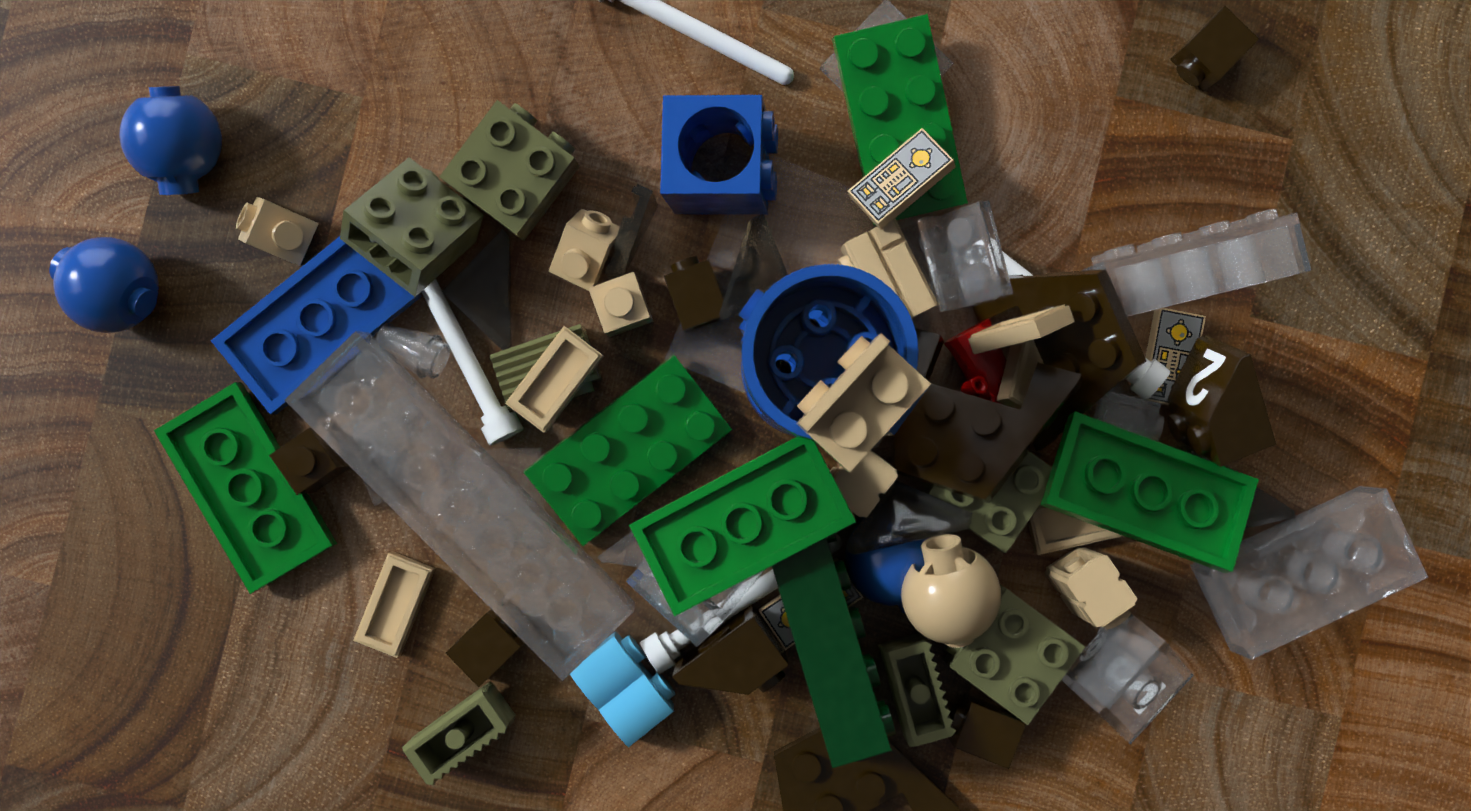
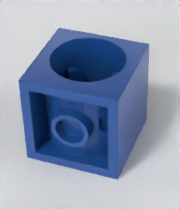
(692, 121)

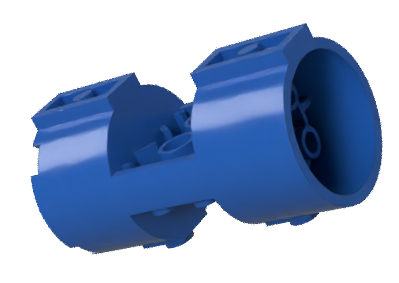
(778, 327)

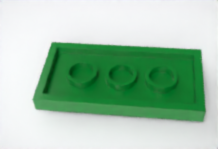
(894, 92)
(627, 450)
(1150, 492)
(246, 500)
(742, 523)

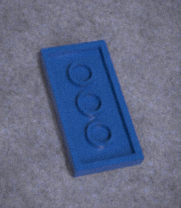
(307, 320)

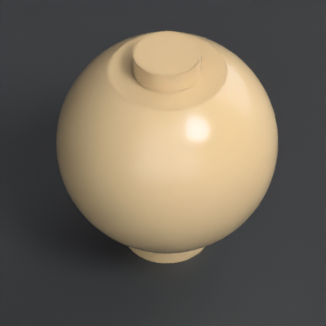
(952, 594)

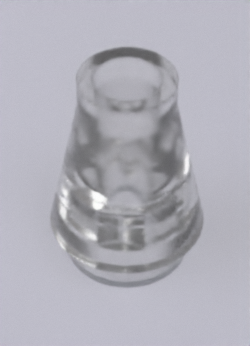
(416, 350)

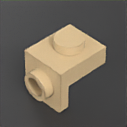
(275, 230)
(584, 248)

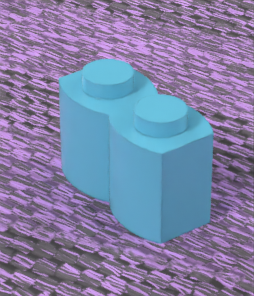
(623, 688)

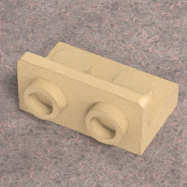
(862, 401)

